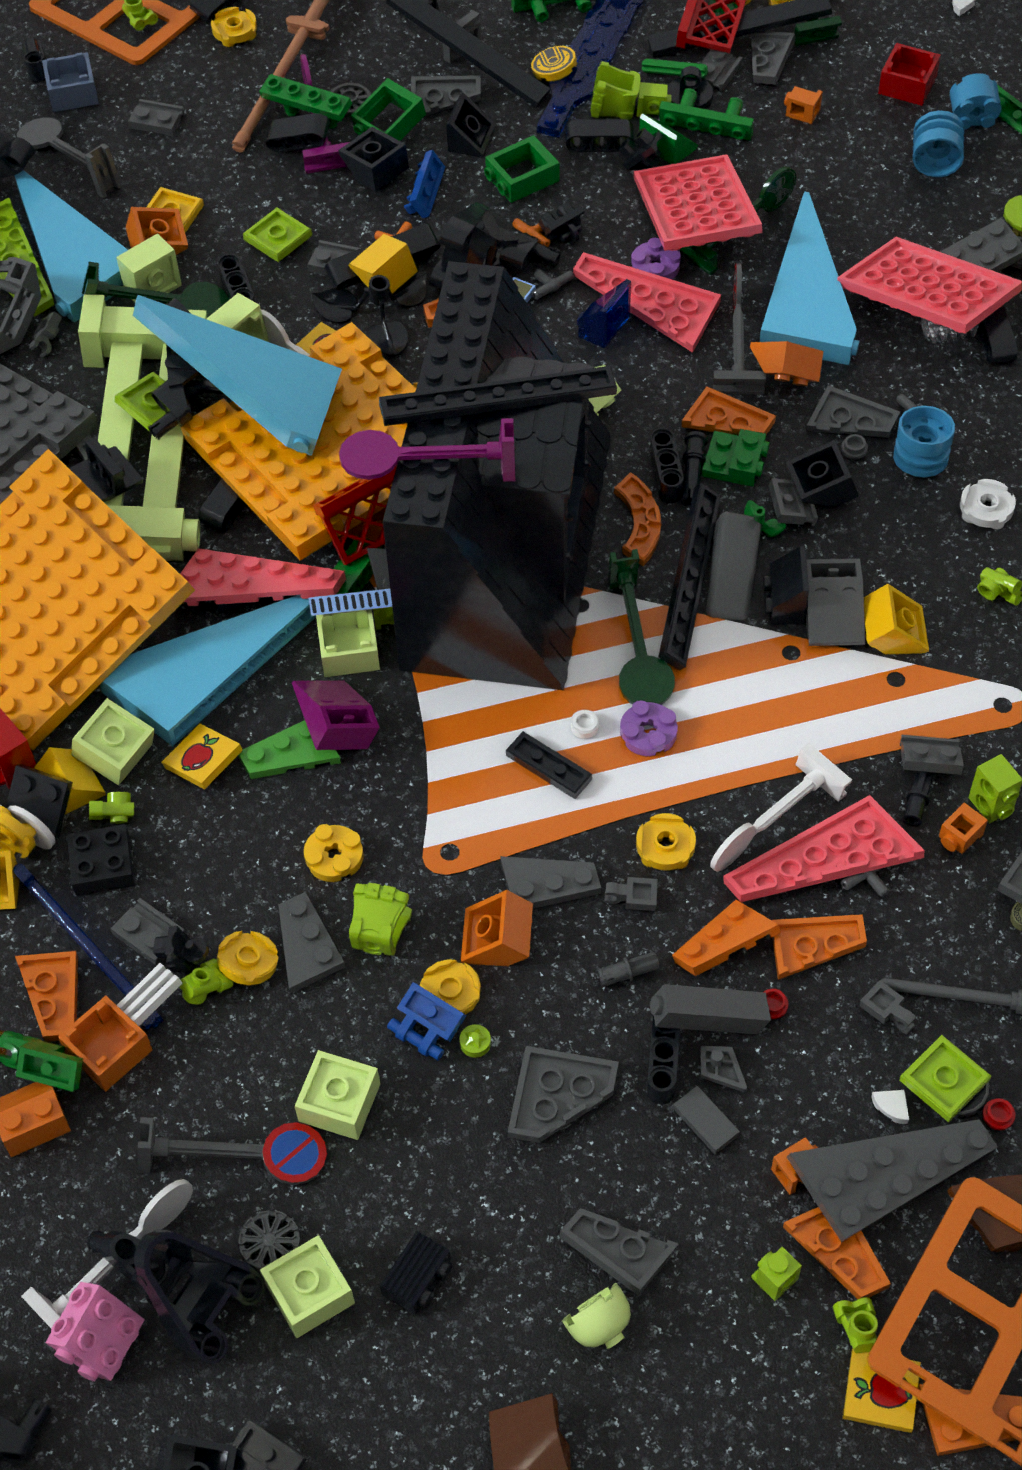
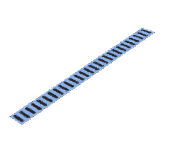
(350, 602)

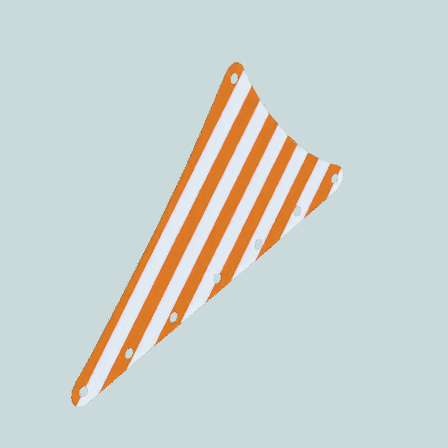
(736, 714)

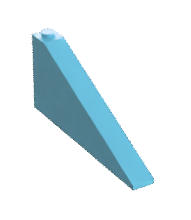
(67, 245)
(807, 297)
(270, 383)
(190, 675)

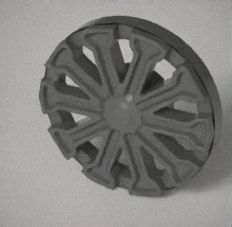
(356, 97)
(268, 1241)

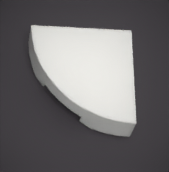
(962, 6)
(892, 1105)

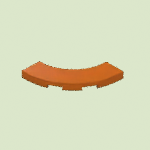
(644, 514)

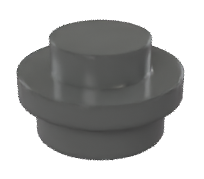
(854, 447)

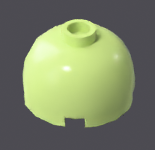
(600, 1318)

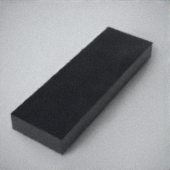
(549, 765)

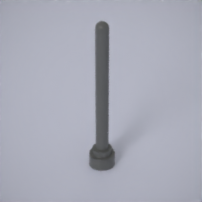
(1011, 1000)

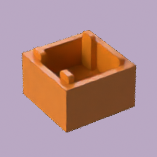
(106, 1042)

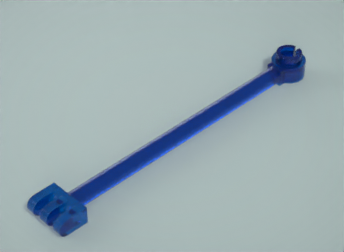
(81, 938)

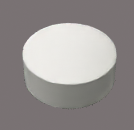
(584, 724)

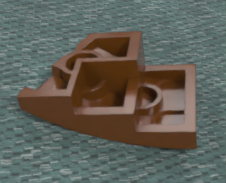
(993, 1232)
(528, 1436)

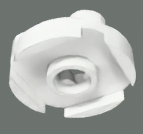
(987, 516)

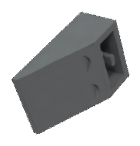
(835, 602)

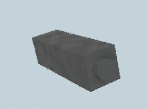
(710, 1009)

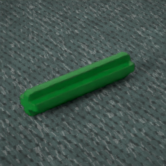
(671, 67)

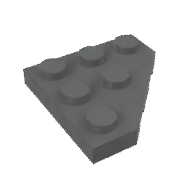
(557, 1090)

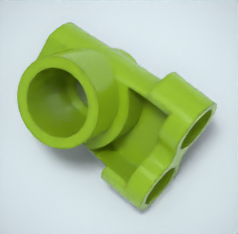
(138, 14)
(1000, 583)
(116, 808)
(203, 981)
(858, 1322)

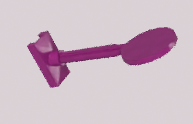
(327, 155)
(375, 453)

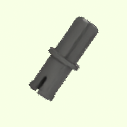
(628, 969)

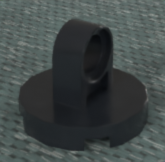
(701, 86)

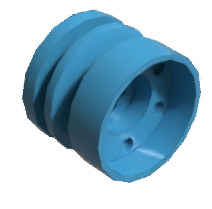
(938, 143)
(924, 441)

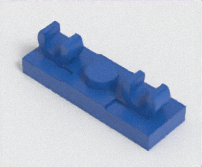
(425, 185)

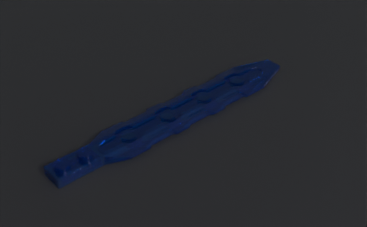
(594, 44)

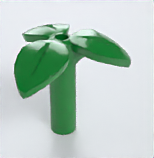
(770, 527)

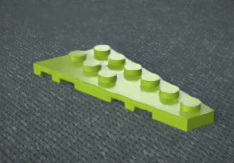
(15, 244)

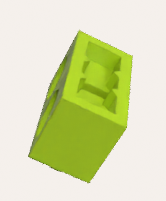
(995, 789)

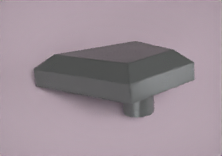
(721, 1066)

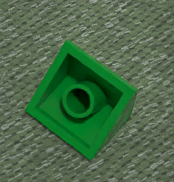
(673, 145)

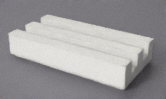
(146, 993)

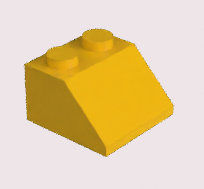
(894, 622)

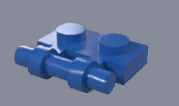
(432, 1013)

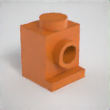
(803, 104)
(962, 829)
(784, 1170)

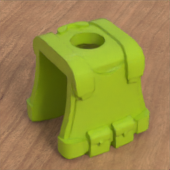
(614, 92)
(378, 918)

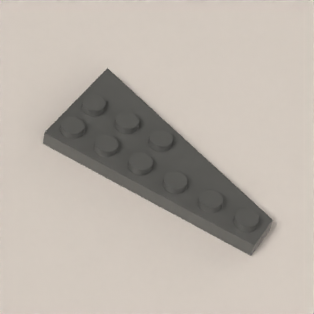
(877, 1175)

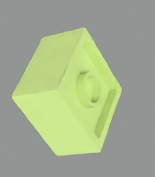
(150, 266)
(241, 315)
(347, 642)
(112, 741)
(337, 1095)
(307, 1286)

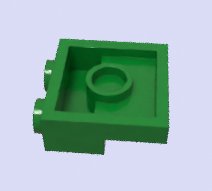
(736, 457)

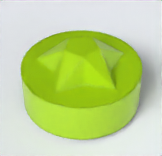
(475, 1041)

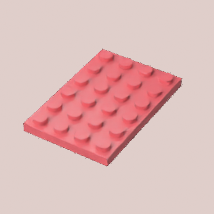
(697, 202)
(930, 284)

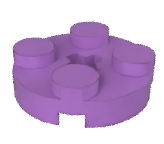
(654, 251)
(652, 714)

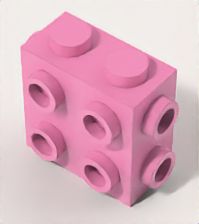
(94, 1332)

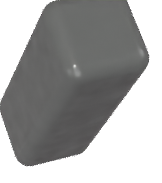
(732, 566)

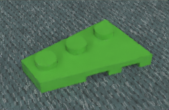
(285, 751)

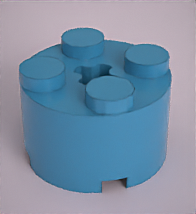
(976, 100)

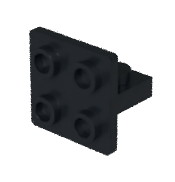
(106, 471)

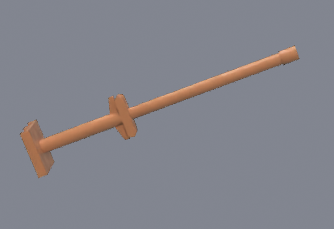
(302, 27)

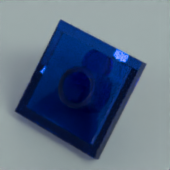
(606, 315)

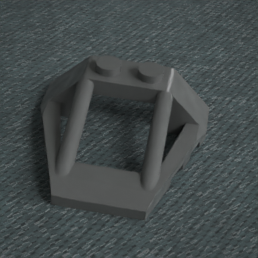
(24, 284)

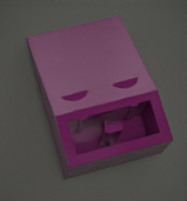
(336, 715)

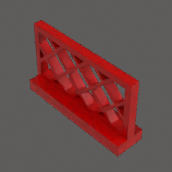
(691, 17)
(348, 498)

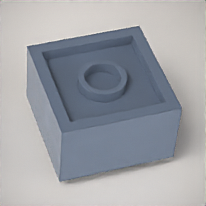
(70, 82)

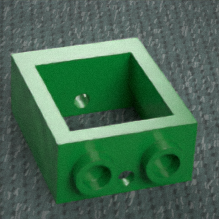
(385, 94)
(545, 174)

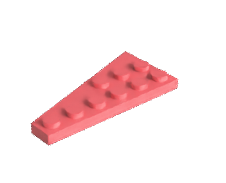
(663, 303)
(244, 579)
(838, 847)

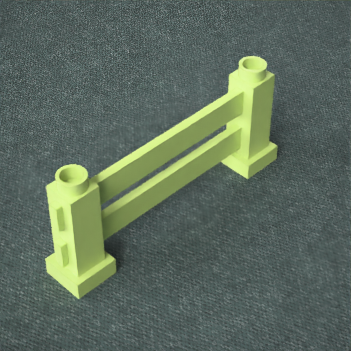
(123, 338)

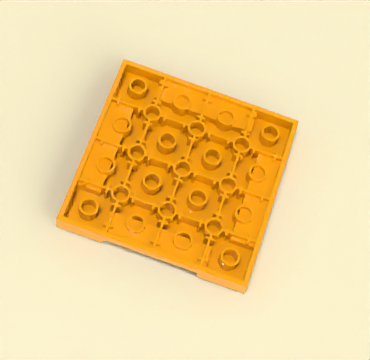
(286, 483)
(71, 595)

